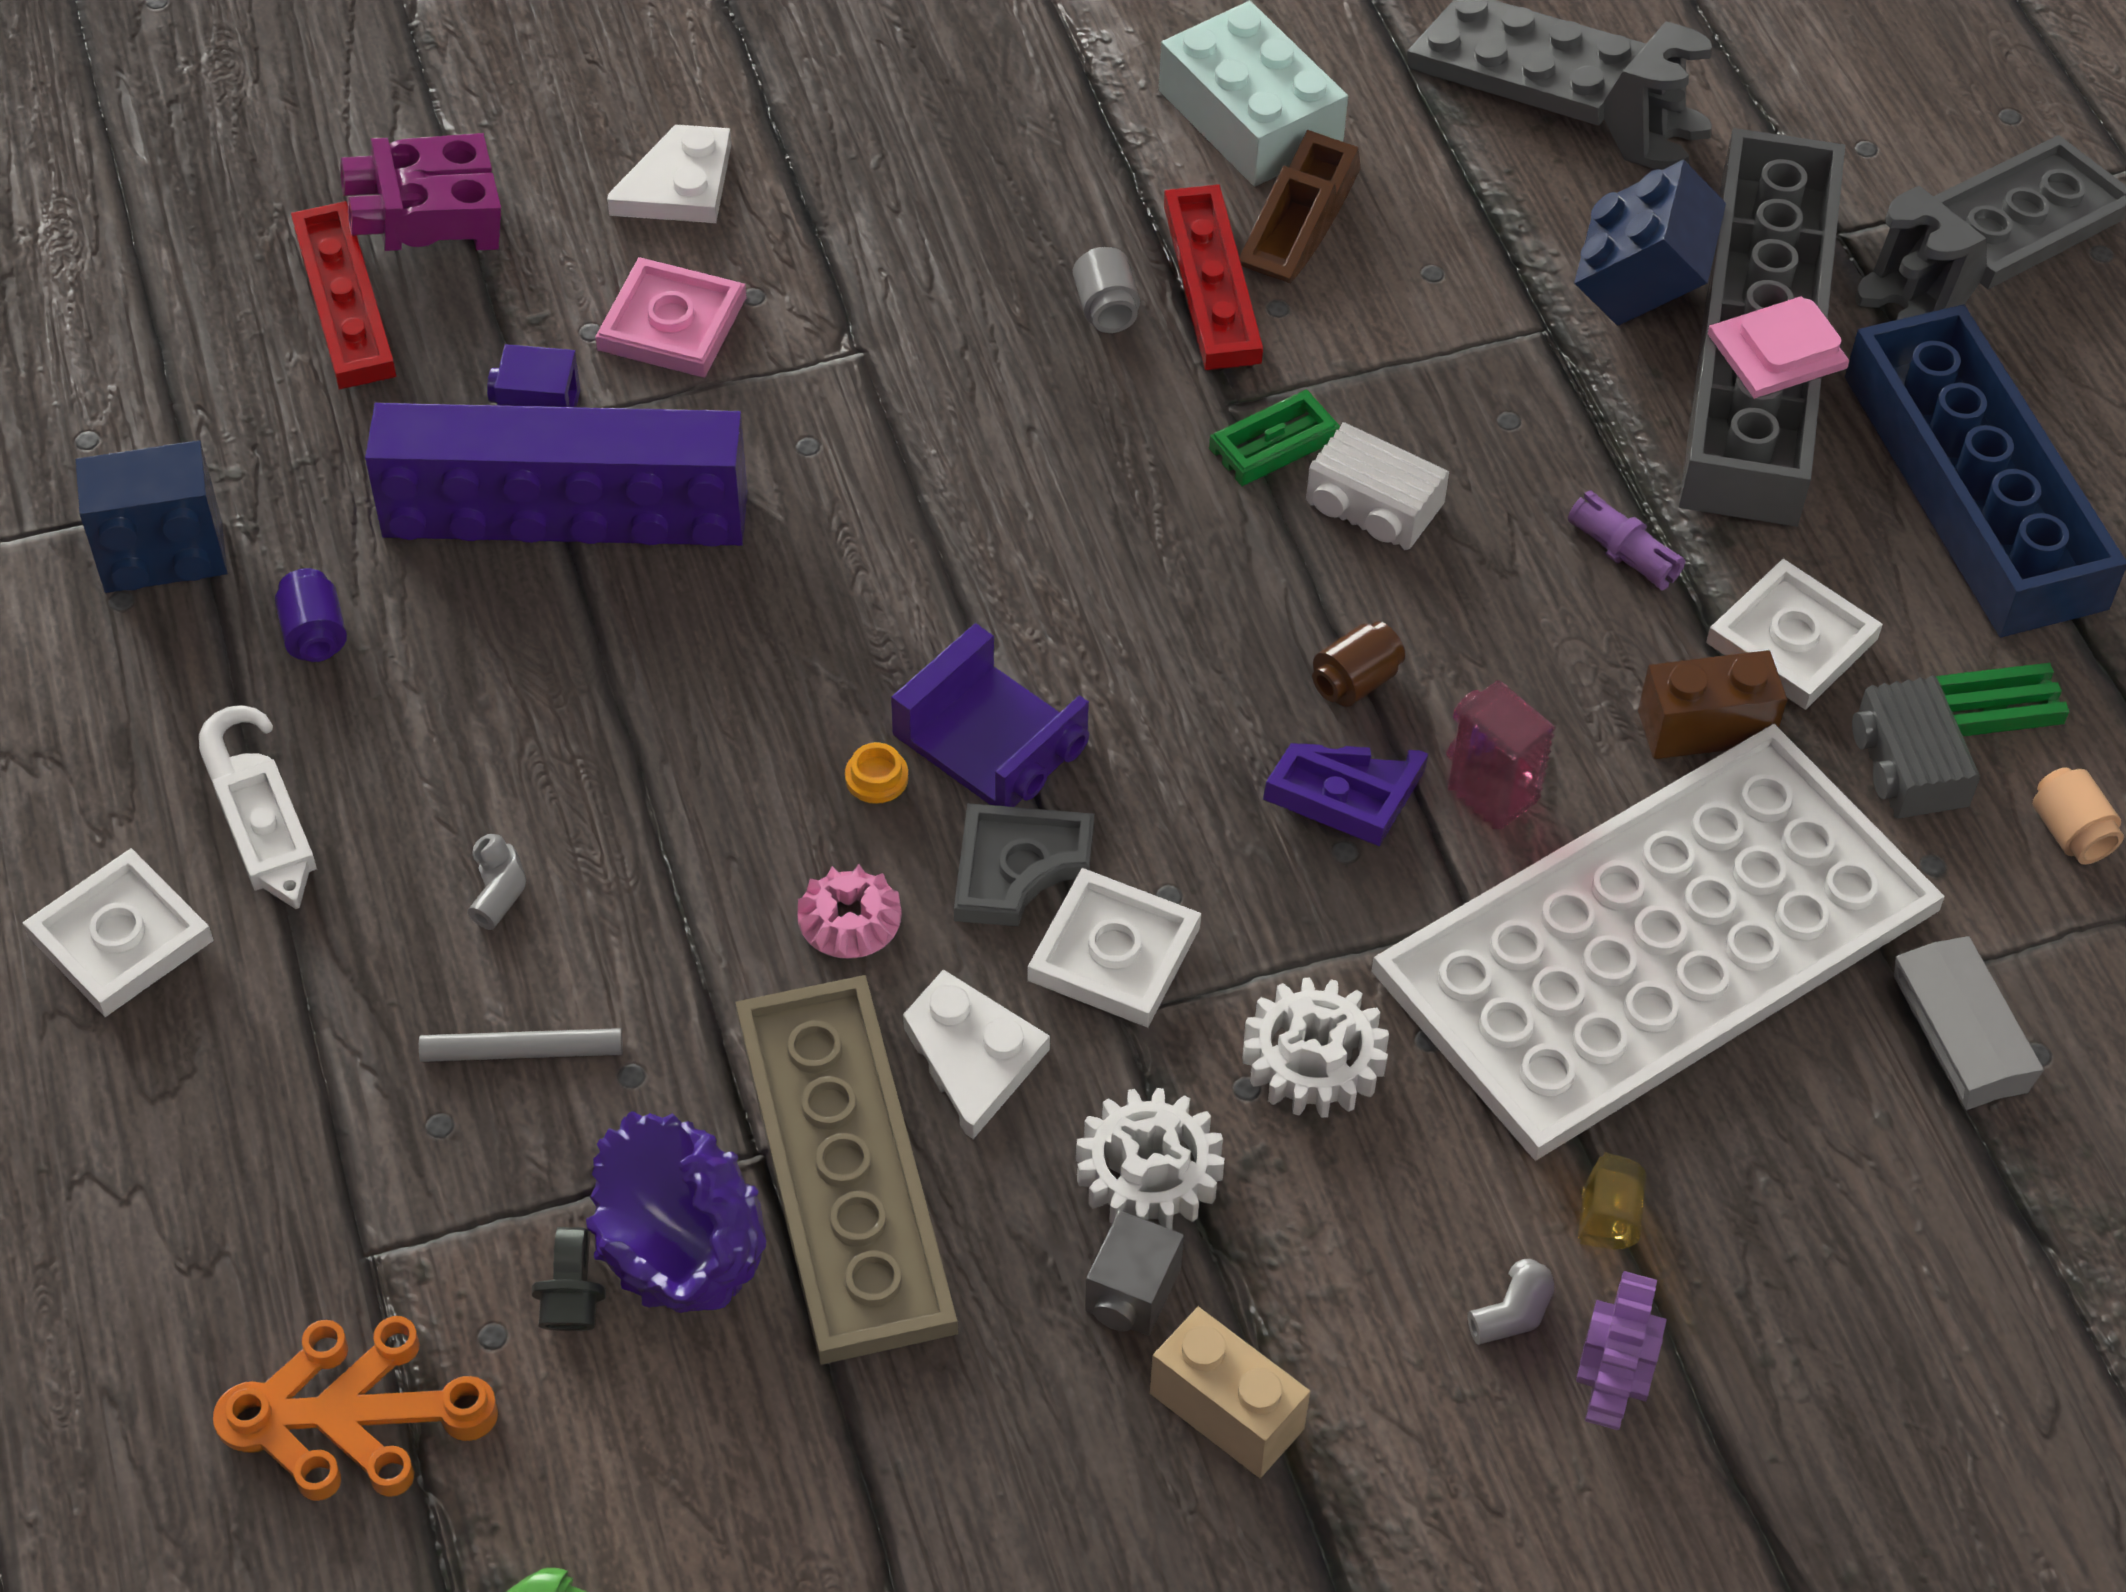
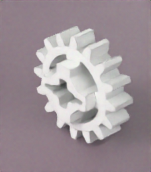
(1314, 1049)
(1152, 1165)

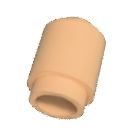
(2078, 815)

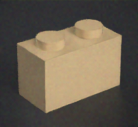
(1229, 1392)

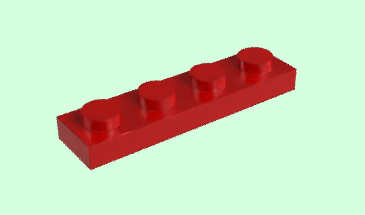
(1213, 277)
(343, 296)

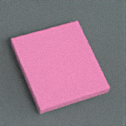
(1779, 346)

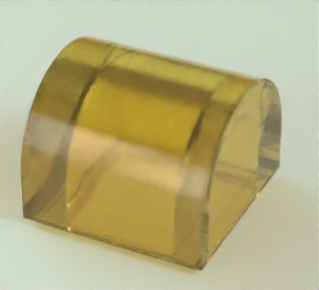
(1613, 1203)

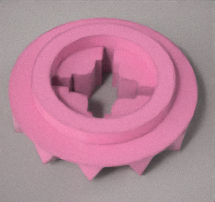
(851, 934)

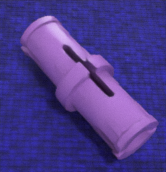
(1626, 540)

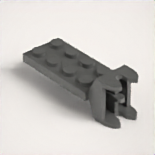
(1573, 72)
(1990, 228)

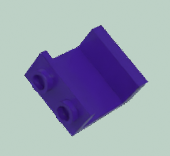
(985, 724)

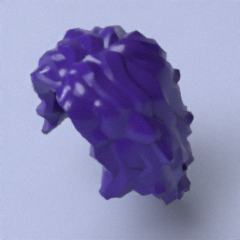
(674, 1214)

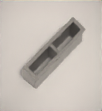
(1967, 1021)

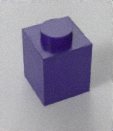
(535, 377)

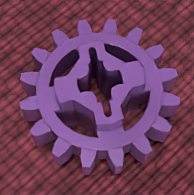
(1621, 1350)

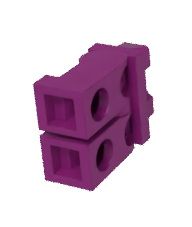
(423, 192)

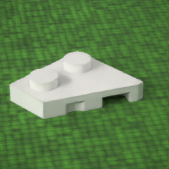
(677, 177)
(972, 1047)

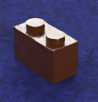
(1709, 703)

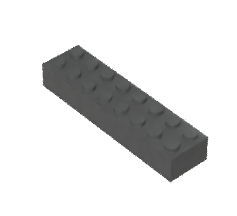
(1771, 247)

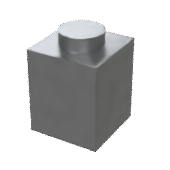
(1133, 1274)

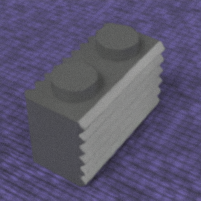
(1915, 748)

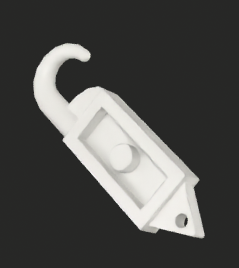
(257, 808)

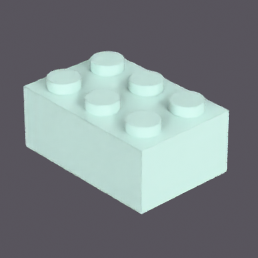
(1249, 90)

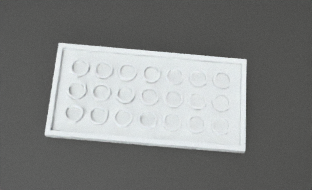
(1655, 939)

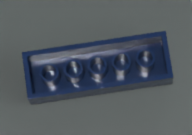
(1984, 471)

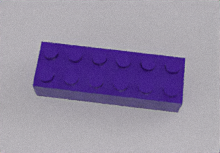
(558, 474)

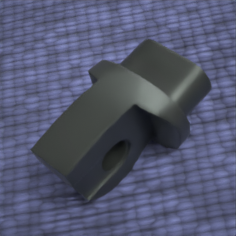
(569, 1298)

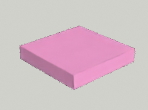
(671, 317)

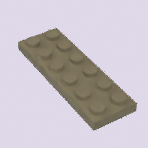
(845, 1170)

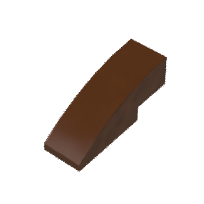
(1301, 207)

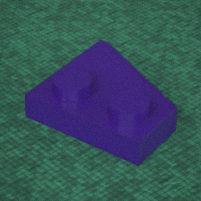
(1345, 787)

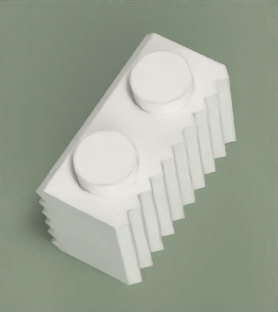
(1376, 486)

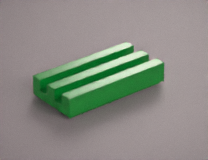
(1281, 442)
(2003, 687)

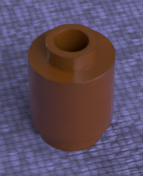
(1357, 663)

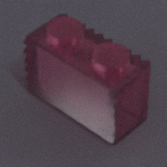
(1499, 753)

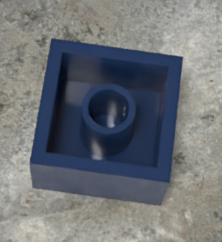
(1650, 242)
(151, 516)

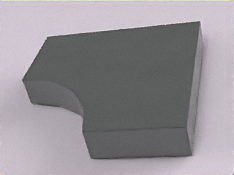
(1015, 856)

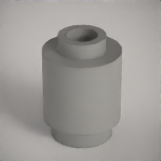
(1107, 289)

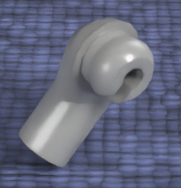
(502, 879)

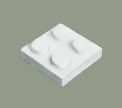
(1804, 626)
(118, 932)
(1114, 947)

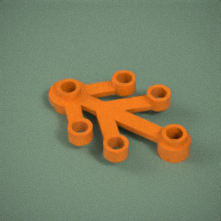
(344, 1410)

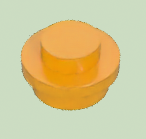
(876, 773)

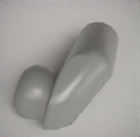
(1521, 1308)

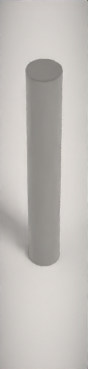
(520, 1045)

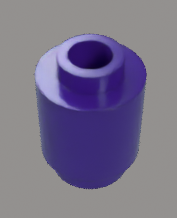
(310, 615)

